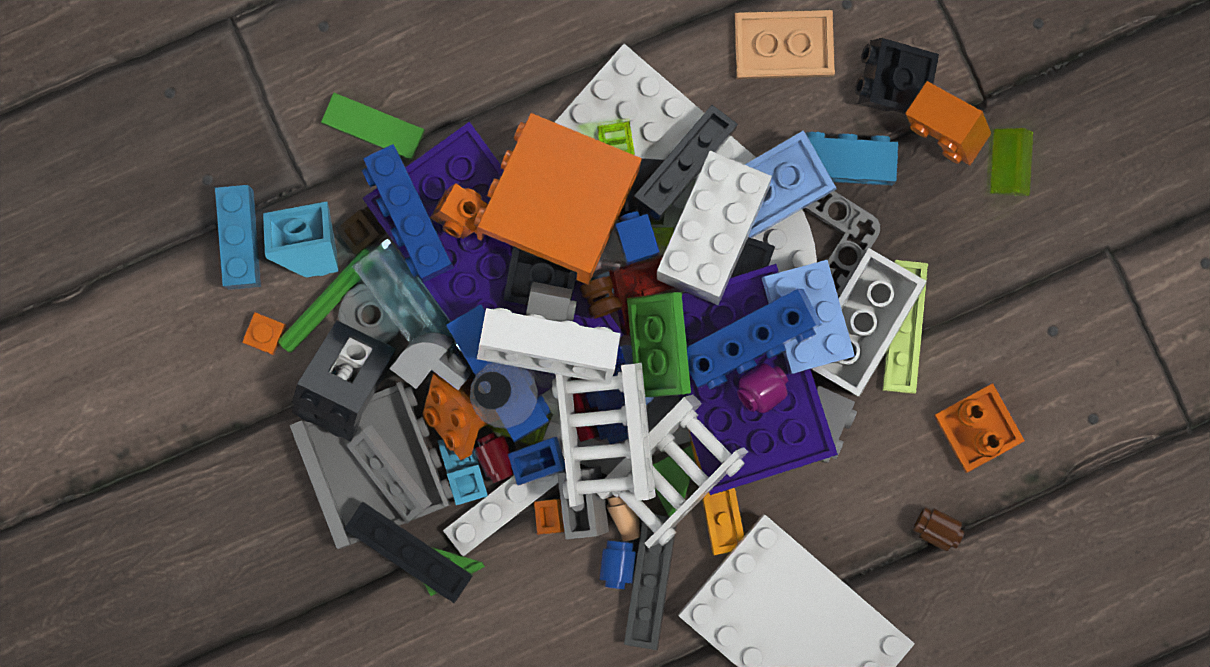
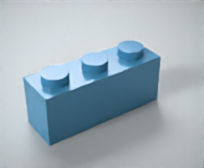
(857, 160)
(238, 237)

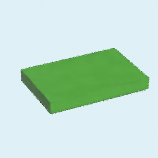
(660, 343)

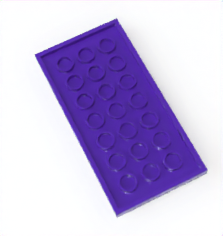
(478, 265)

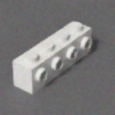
(548, 345)

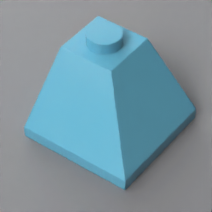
(301, 239)

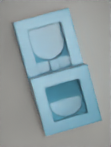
(463, 475)

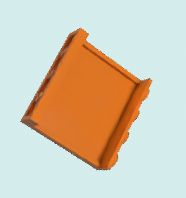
(558, 195)

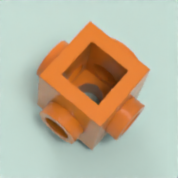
(458, 211)

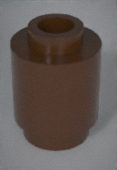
(939, 529)

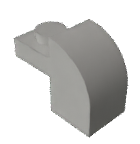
(431, 353)

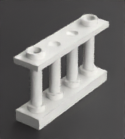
(661, 438)
(635, 448)

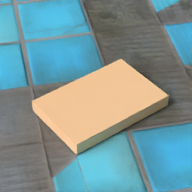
(784, 44)

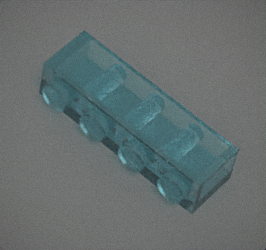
(401, 294)

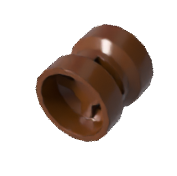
(598, 291)

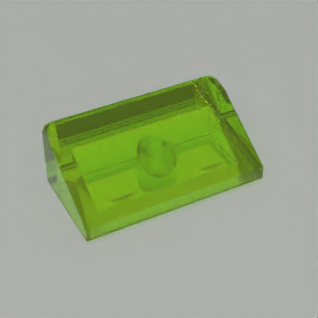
(1011, 161)

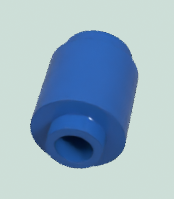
(617, 564)

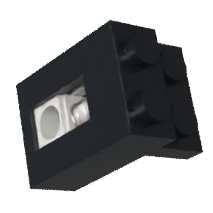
(330, 398)

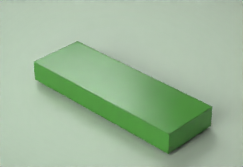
(372, 126)

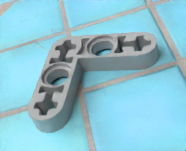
(848, 227)

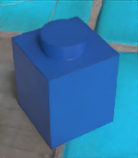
(636, 238)

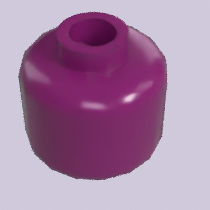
(762, 388)

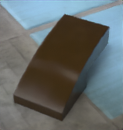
(361, 230)

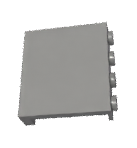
(342, 480)

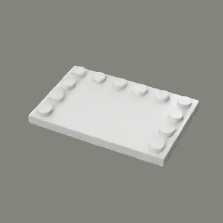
(786, 609)

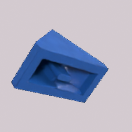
(537, 461)

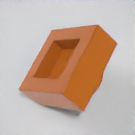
(264, 333)
(549, 516)

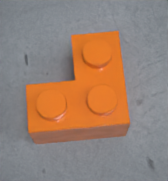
(953, 122)

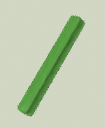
(321, 307)

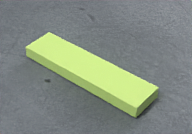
(904, 351)

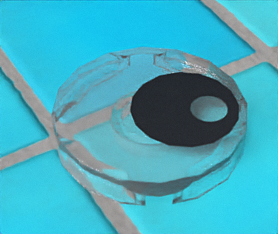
(503, 395)

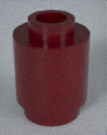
(493, 457)

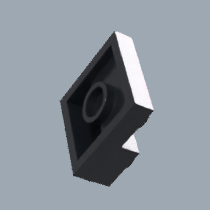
(894, 74)
(529, 268)

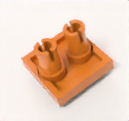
(453, 415)
(979, 428)

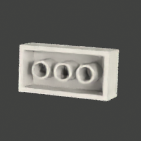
(713, 227)
(873, 311)

